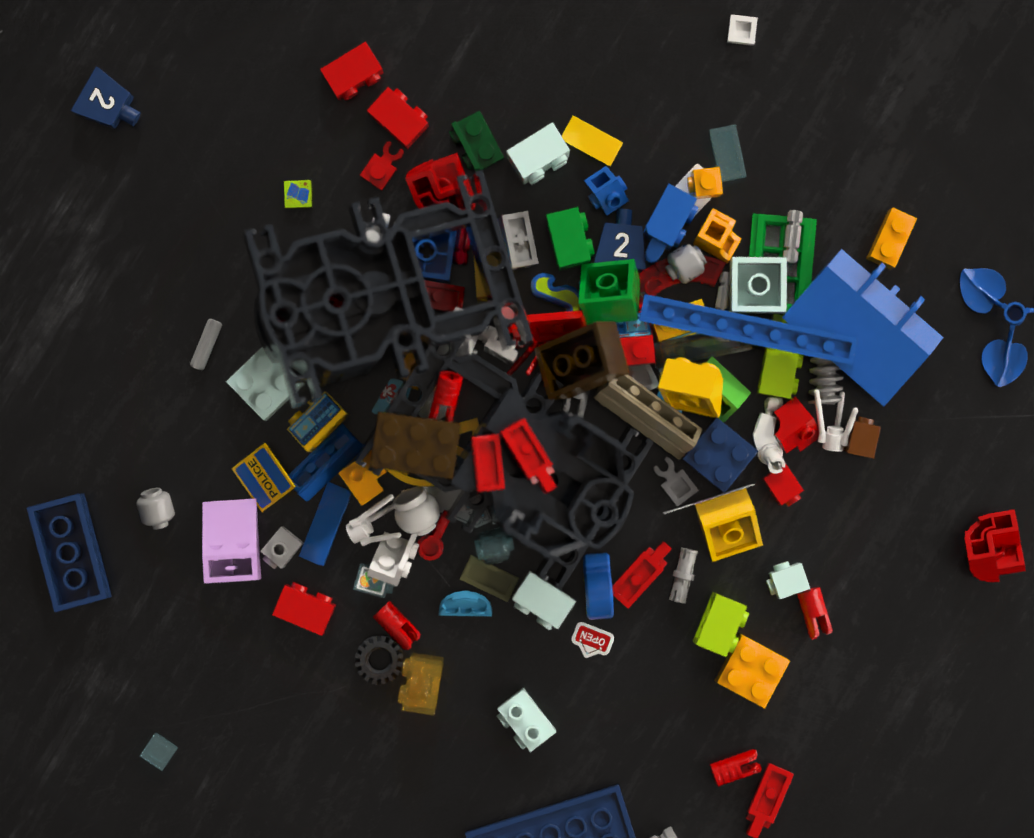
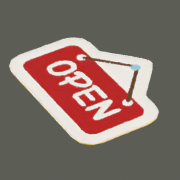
(592, 640)

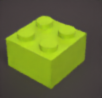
(720, 624)

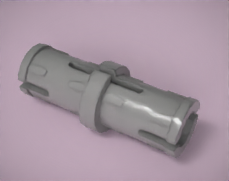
(683, 575)

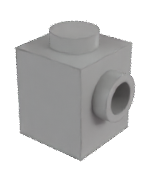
(281, 548)

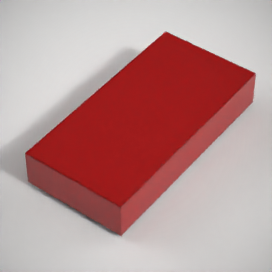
(487, 462)

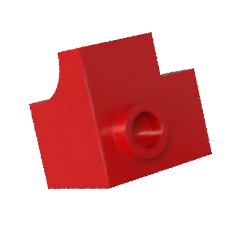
(796, 426)

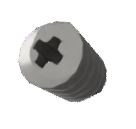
(825, 381)

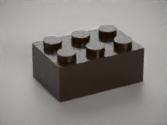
(582, 360)
(415, 445)

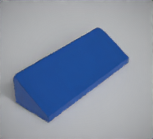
(325, 462)
(325, 524)

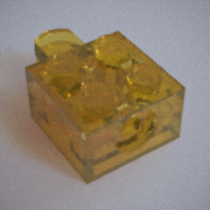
(422, 683)

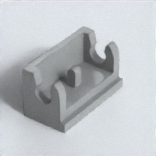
(518, 239)

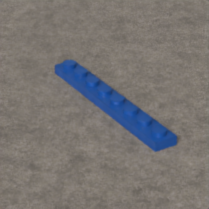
(748, 329)

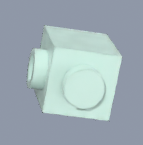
(787, 580)

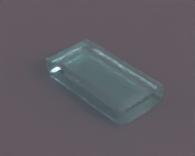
(728, 153)

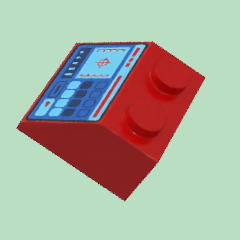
(637, 342)

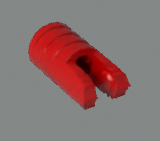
(446, 394)
(813, 606)
(397, 626)
(729, 769)

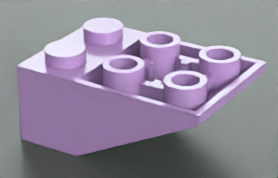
(230, 541)

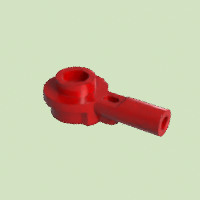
(431, 544)

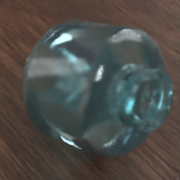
(493, 546)

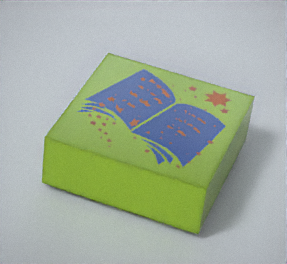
(298, 194)

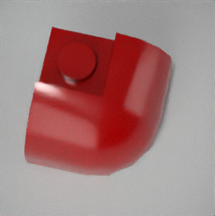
(433, 182)
(994, 546)

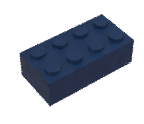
(69, 552)

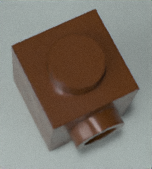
(863, 438)

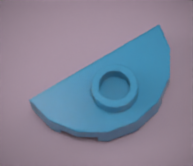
(465, 604)

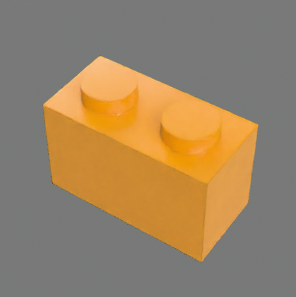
(891, 238)

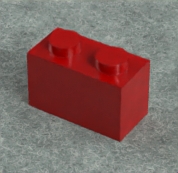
(352, 72)
(398, 117)
(304, 608)

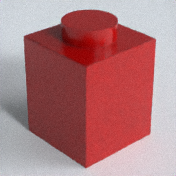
(783, 486)

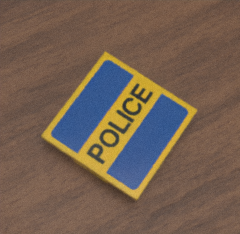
(263, 477)

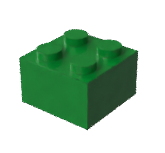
(568, 238)
(609, 291)

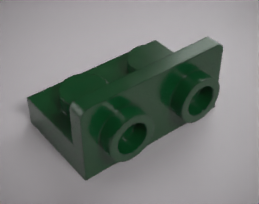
(477, 142)

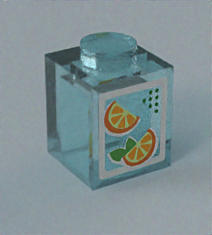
(371, 585)

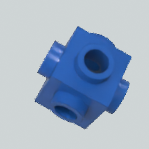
(609, 195)

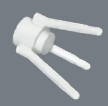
(833, 438)
(361, 527)

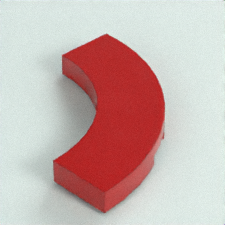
(656, 278)

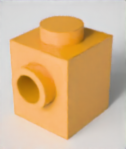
(705, 183)

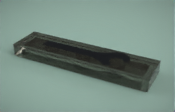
(697, 348)

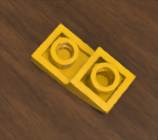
(591, 140)

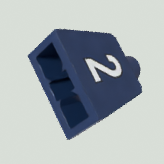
(105, 101)
(622, 241)

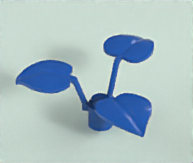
(980, 291)

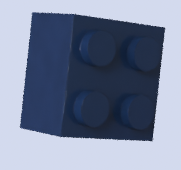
(720, 455)

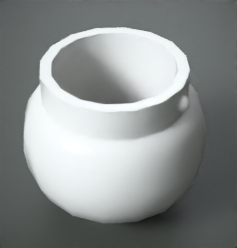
(416, 511)

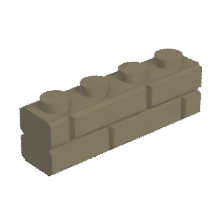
(649, 415)

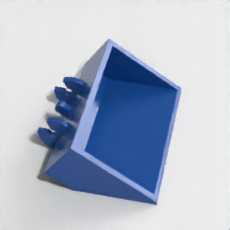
(856, 305)

